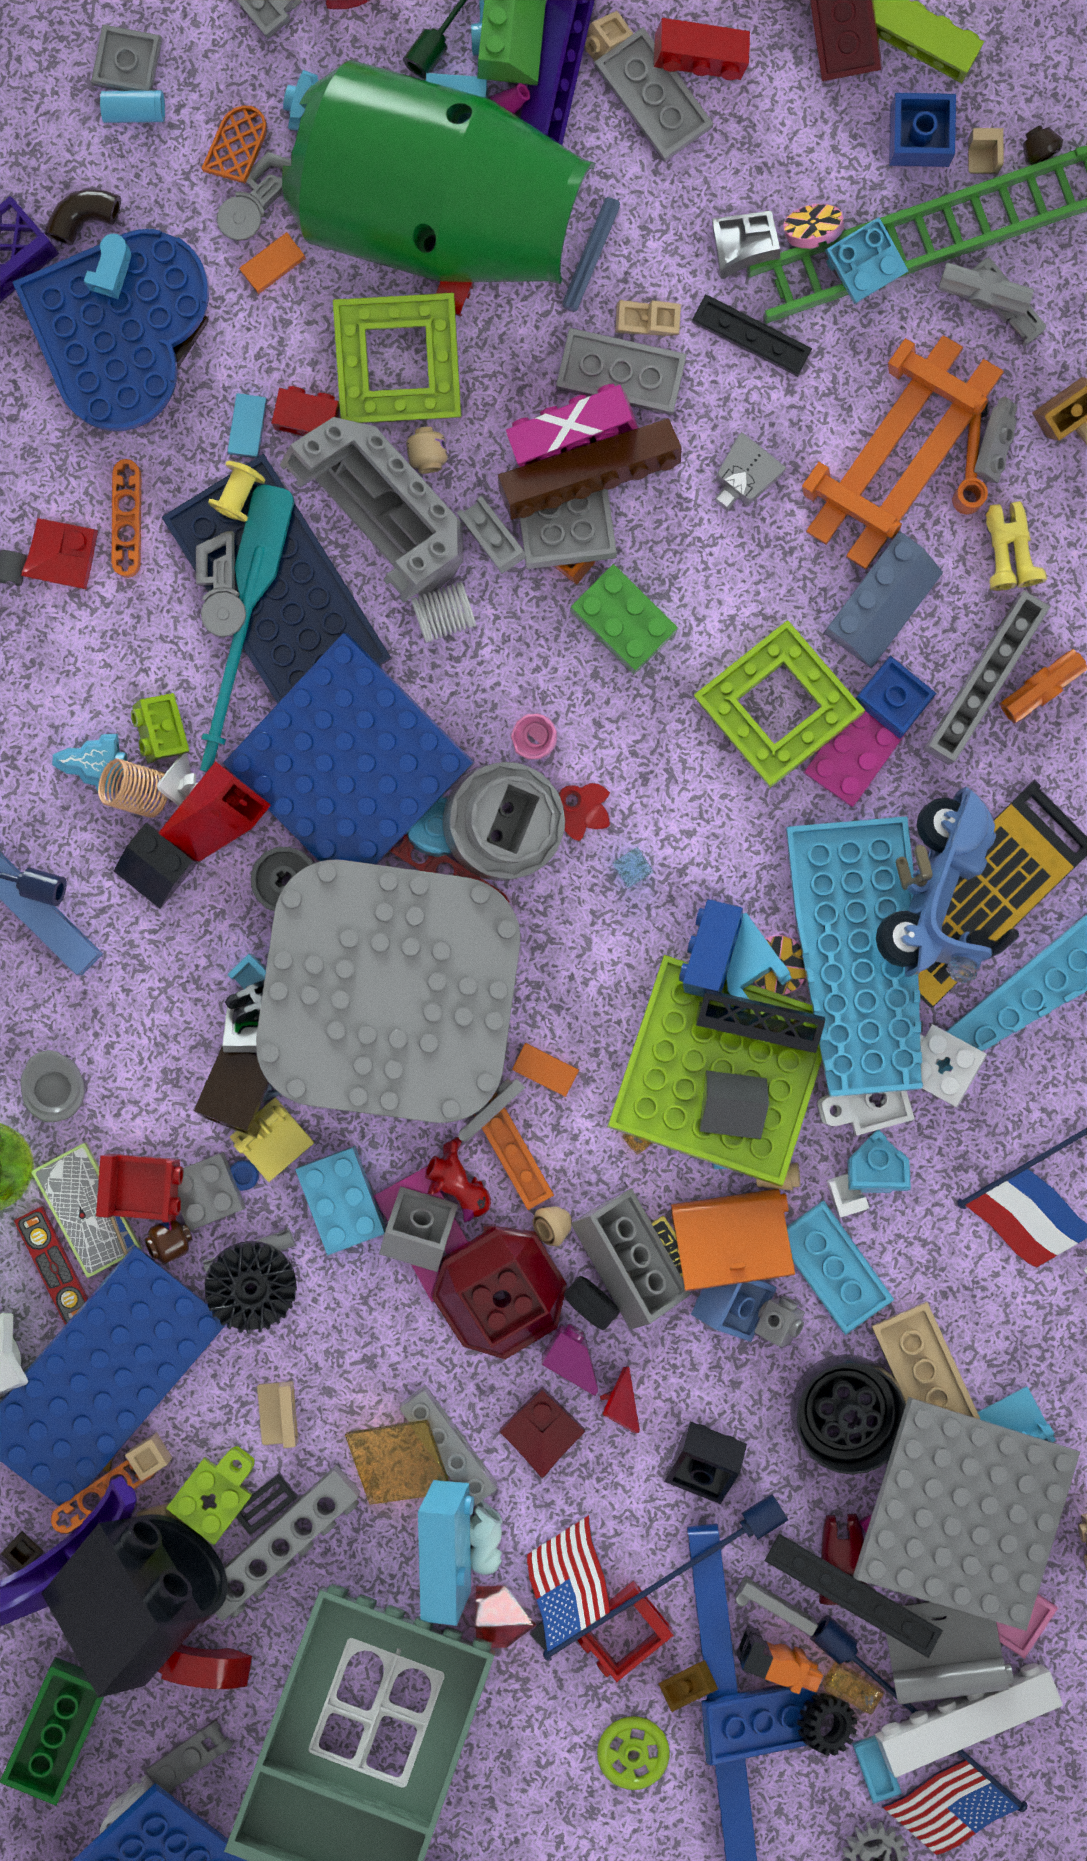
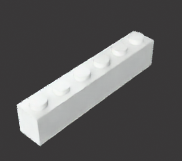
(966, 1720)

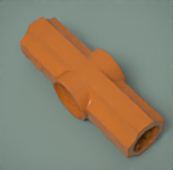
(1043, 686)

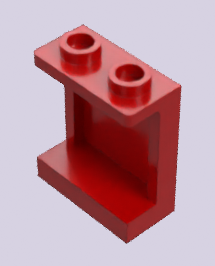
(139, 1187)

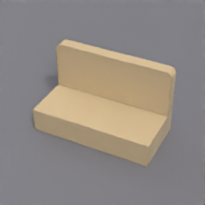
(278, 1414)

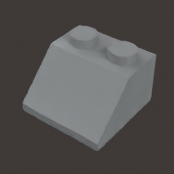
(418, 1229)

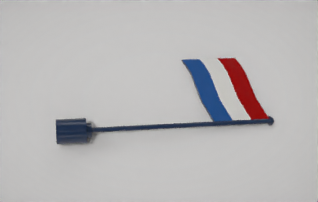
(1029, 1212)

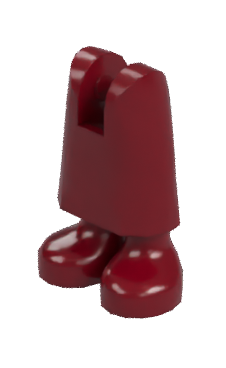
(841, 1552)

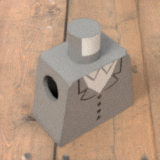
(746, 473)

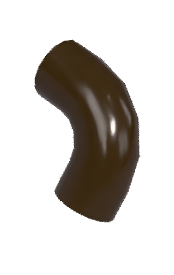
(79, 208)

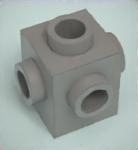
(780, 1321)

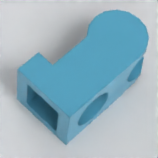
(111, 267)

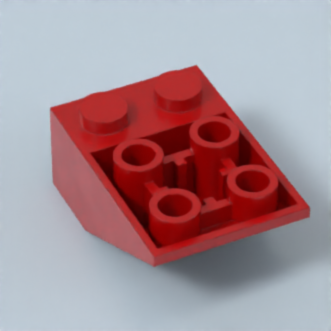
(214, 814)

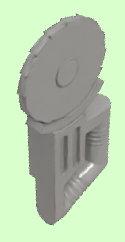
(241, 215)
(223, 609)

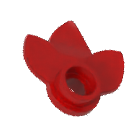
(588, 810)

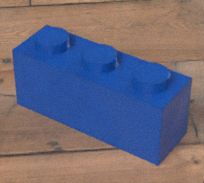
(711, 948)

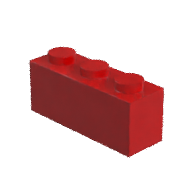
(701, 49)

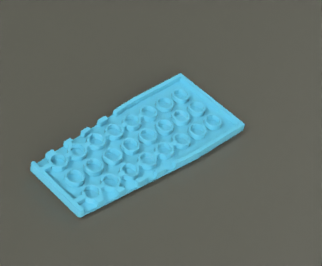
(841, 893)

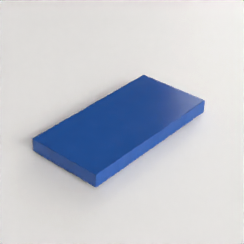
(752, 1723)

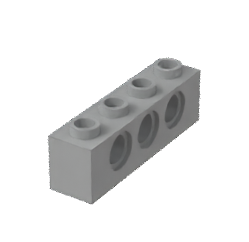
(456, 1453)

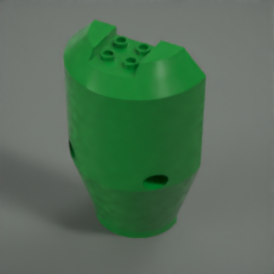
(394, 166)

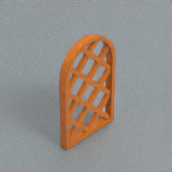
(206, 167)

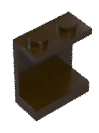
(233, 1092)

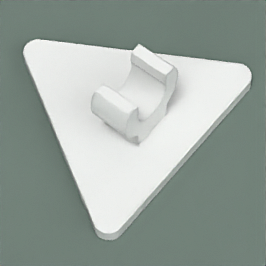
(178, 780)

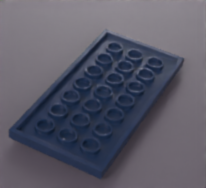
(304, 604)

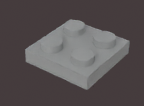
(208, 1192)

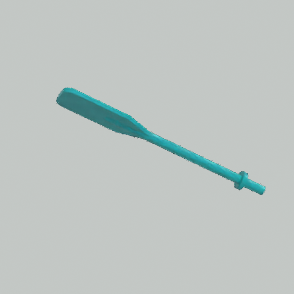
(255, 571)

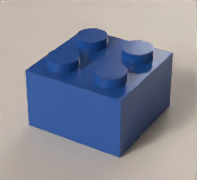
(922, 129)

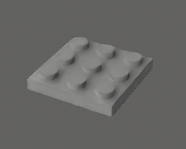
(570, 533)

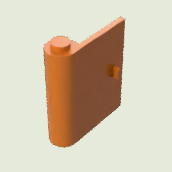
(733, 1239)

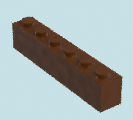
(590, 469)

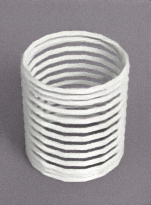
(427, 614)

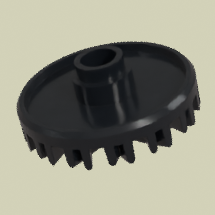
(256, 1306)

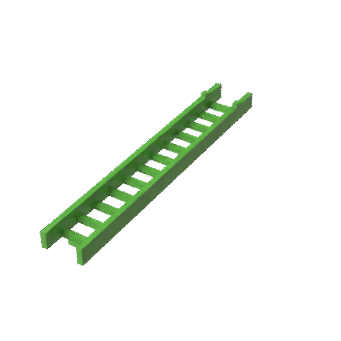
(918, 212)

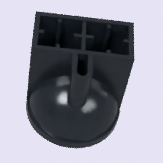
(135, 1597)

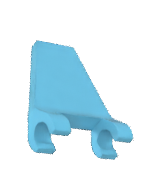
(752, 960)

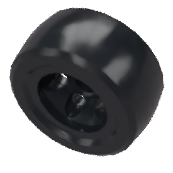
(820, 1386)

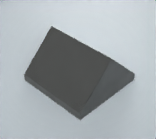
(734, 1105)

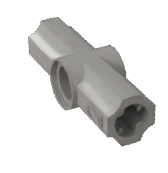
(985, 289)

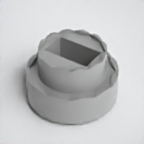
(527, 833)

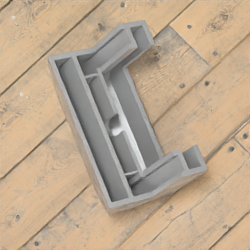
(384, 502)

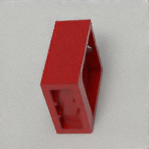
(654, 1618)

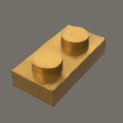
(688, 1686)

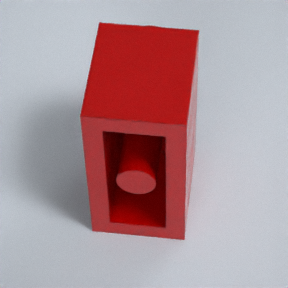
(302, 412)

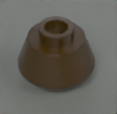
(1041, 144)

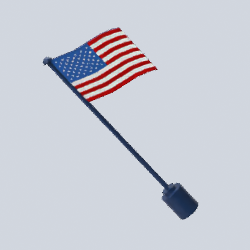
(574, 1588)
(952, 1801)

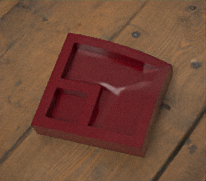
(542, 1431)

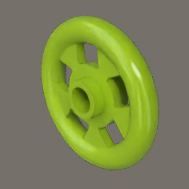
(652, 1736)

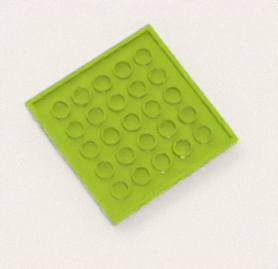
(667, 1073)

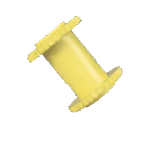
(236, 491)

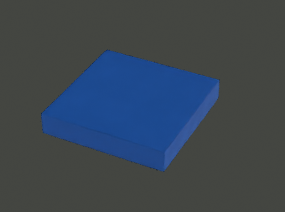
(895, 697)

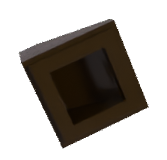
(20, 1552)

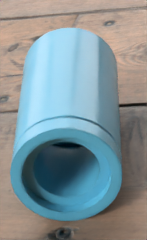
(132, 106)

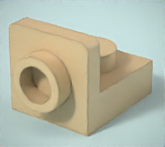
(606, 34)

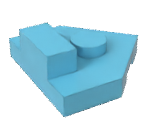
(878, 1167)

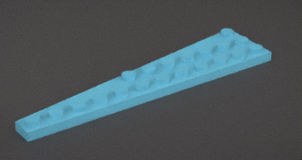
(1030, 993)

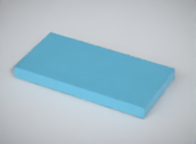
(836, 1268)

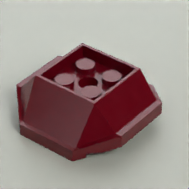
(496, 1262)

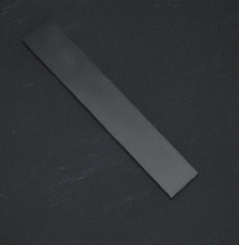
(853, 1595)

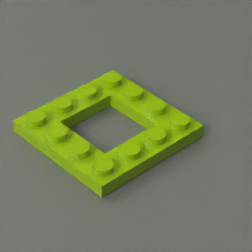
(430, 311)
(780, 647)

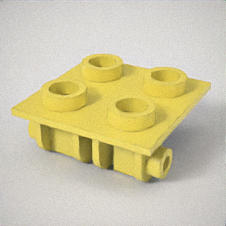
(277, 1143)

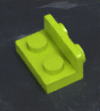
(159, 727)

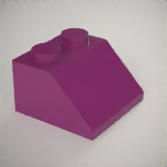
(570, 1358)

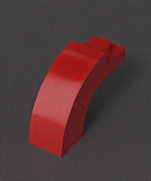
(207, 1668)

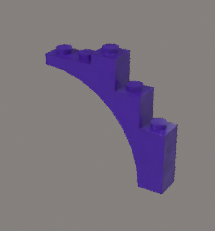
(22, 1590)

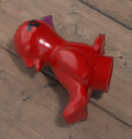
(451, 1178)

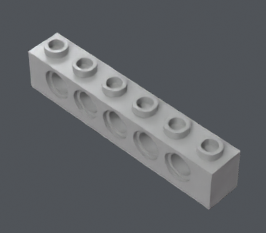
(986, 678)
(332, 1485)

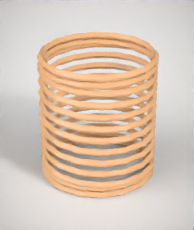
(139, 809)

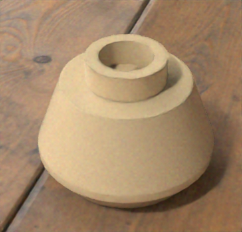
(552, 1225)

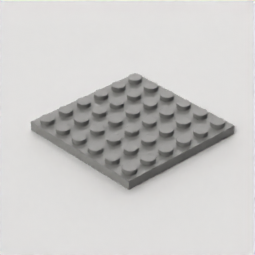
(966, 1514)

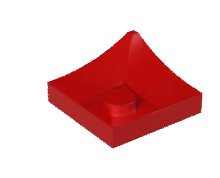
(61, 553)

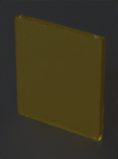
(396, 1461)

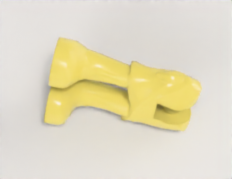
(1001, 536)

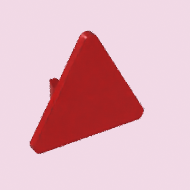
(621, 1403)

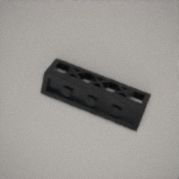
(760, 1025)

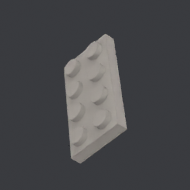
(653, 96)
(645, 372)

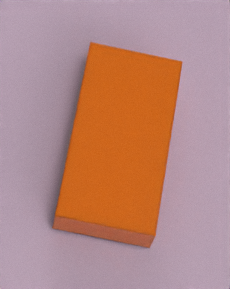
(272, 263)
(545, 1069)

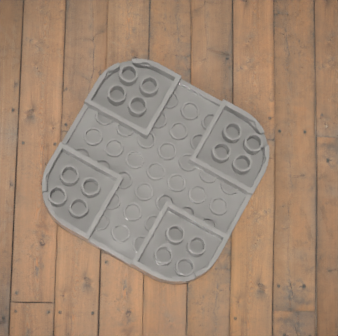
(388, 991)

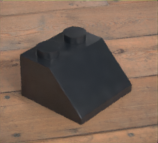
(154, 865)
(706, 1462)

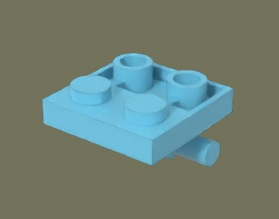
(866, 260)

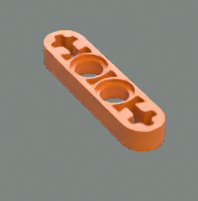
(130, 518)
(98, 1487)

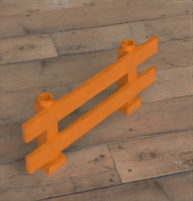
(845, 497)

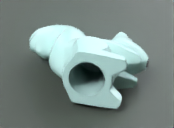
(484, 1538)

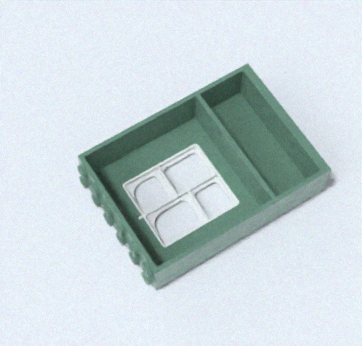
(339, 1808)

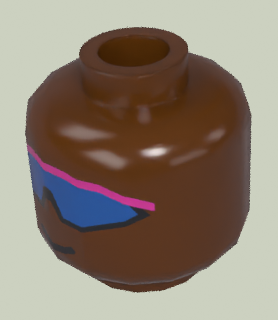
(168, 1241)

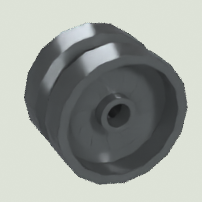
(270, 870)

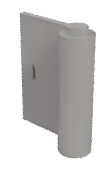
(961, 1664)

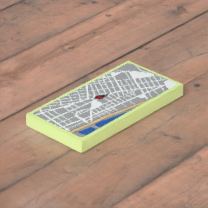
(71, 1193)

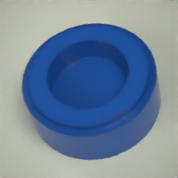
(244, 1174)

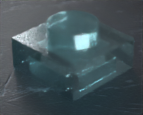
(632, 867)

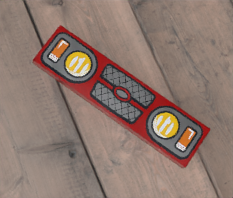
(52, 1262)

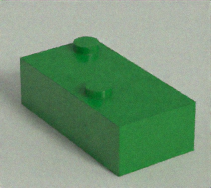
(53, 1733)

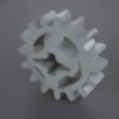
(881, 1846)

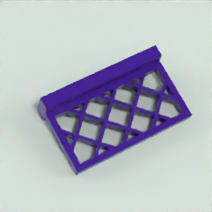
(30, 256)

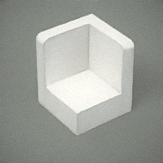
(845, 1200)

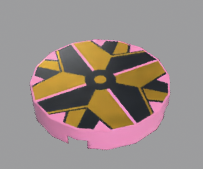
(813, 225)
(790, 954)

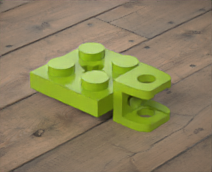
(224, 1483)

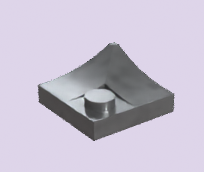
(745, 241)

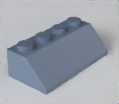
(884, 600)

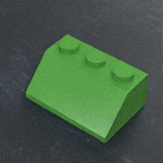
(511, 40)

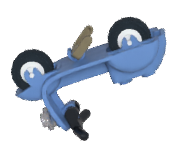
(958, 840)

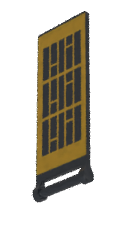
(1018, 874)

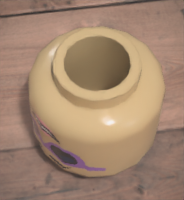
(426, 450)

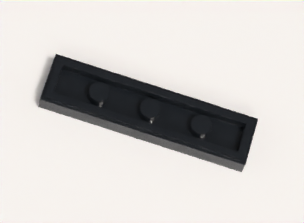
(751, 335)

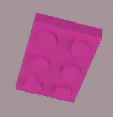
(853, 758)

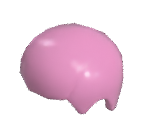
(539, 728)

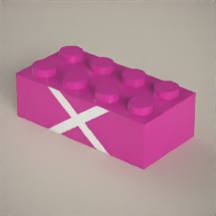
(572, 426)

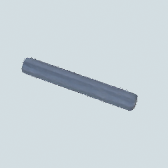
(591, 254)

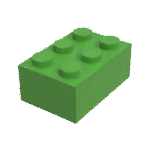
(623, 619)

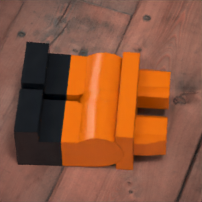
(777, 1662)

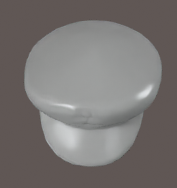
(52, 1086)

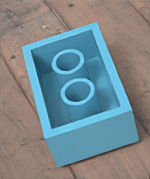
(341, 1200)

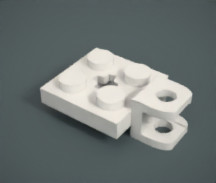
(964, 1059)
(863, 1114)

